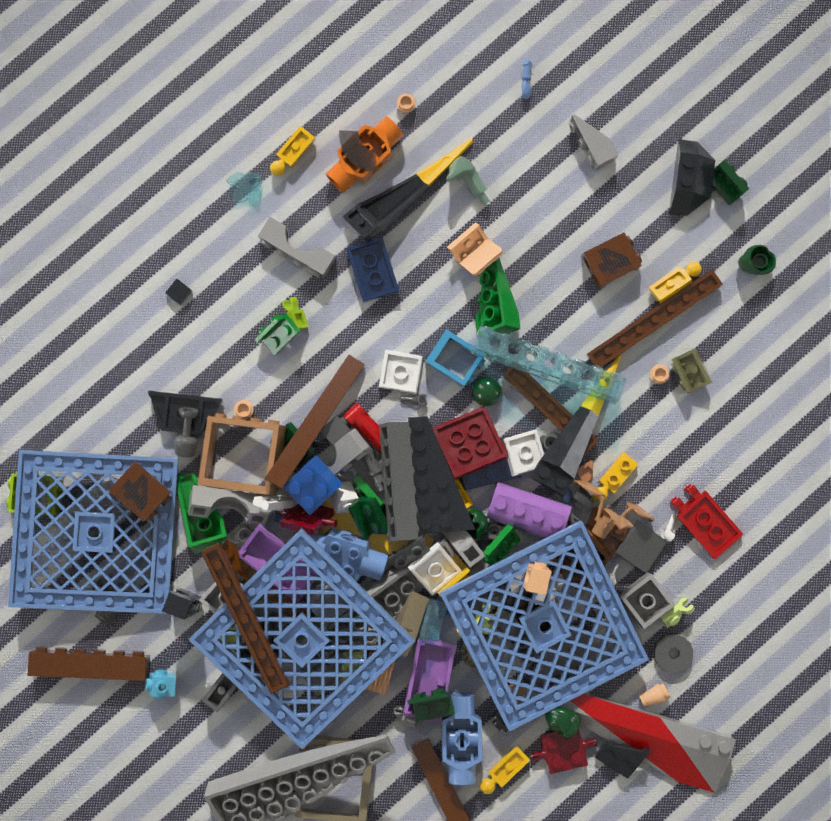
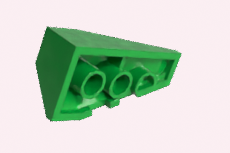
(200, 531)

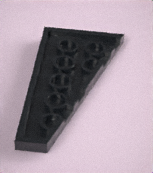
(437, 494)

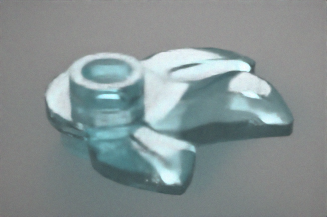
(243, 189)

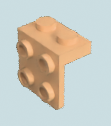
(474, 250)

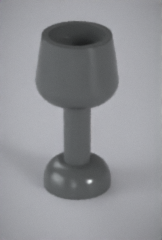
(186, 444)

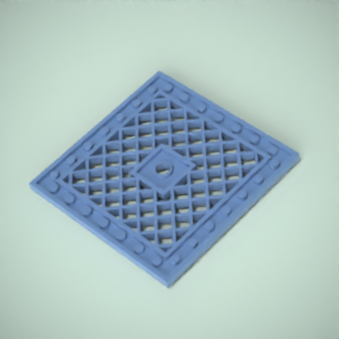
(20, 590)
(233, 667)
(582, 680)

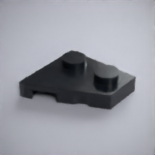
(621, 757)

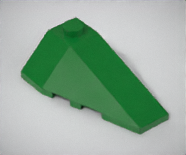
(496, 301)

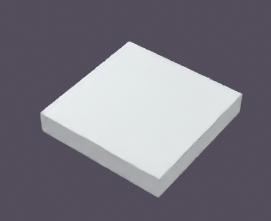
(400, 371)
(523, 451)
(434, 569)

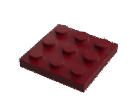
(470, 442)

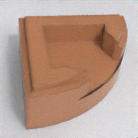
(585, 471)

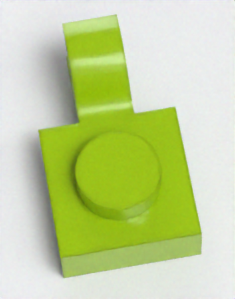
(297, 316)

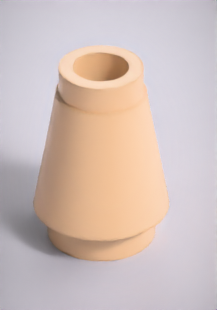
(655, 695)

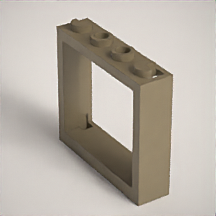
(333, 816)

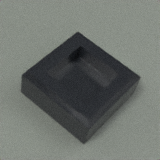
(178, 292)

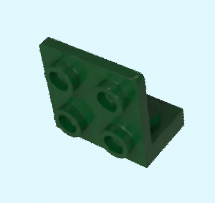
(432, 706)

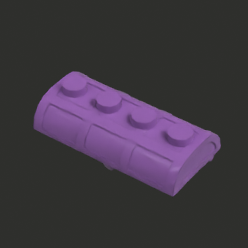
(527, 511)
(261, 548)
(430, 670)

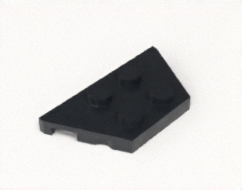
(167, 410)

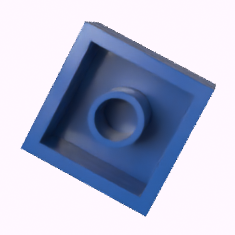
(312, 485)

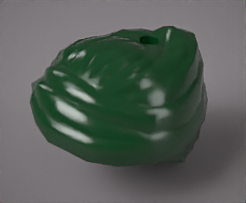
(757, 260)
(563, 721)

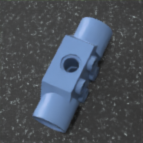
(352, 553)
(462, 740)

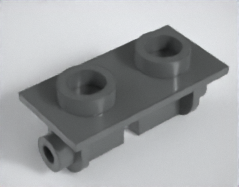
(409, 553)

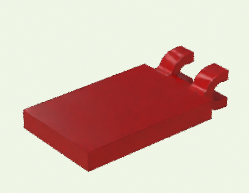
(706, 521)

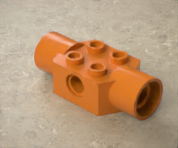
(376, 139)

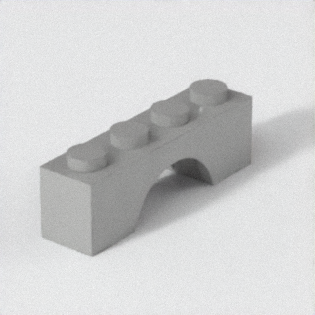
(317, 260)
(348, 448)
(206, 499)

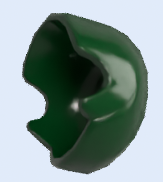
(487, 392)
(480, 523)

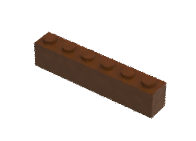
(88, 664)

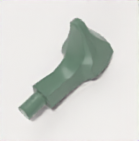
(464, 170)

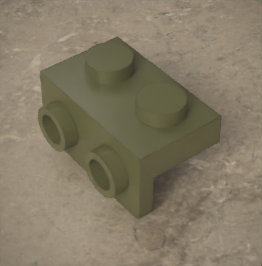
(691, 371)

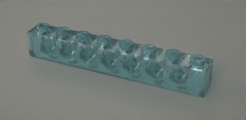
(555, 374)

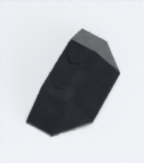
(691, 178)

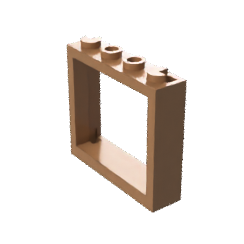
(209, 447)

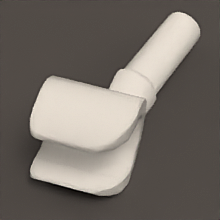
(667, 534)

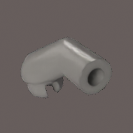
(398, 711)

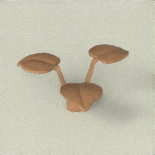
(605, 523)

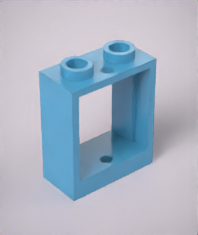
(447, 335)

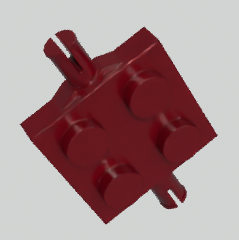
(298, 518)
(563, 753)

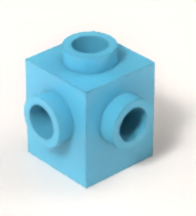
(161, 684)

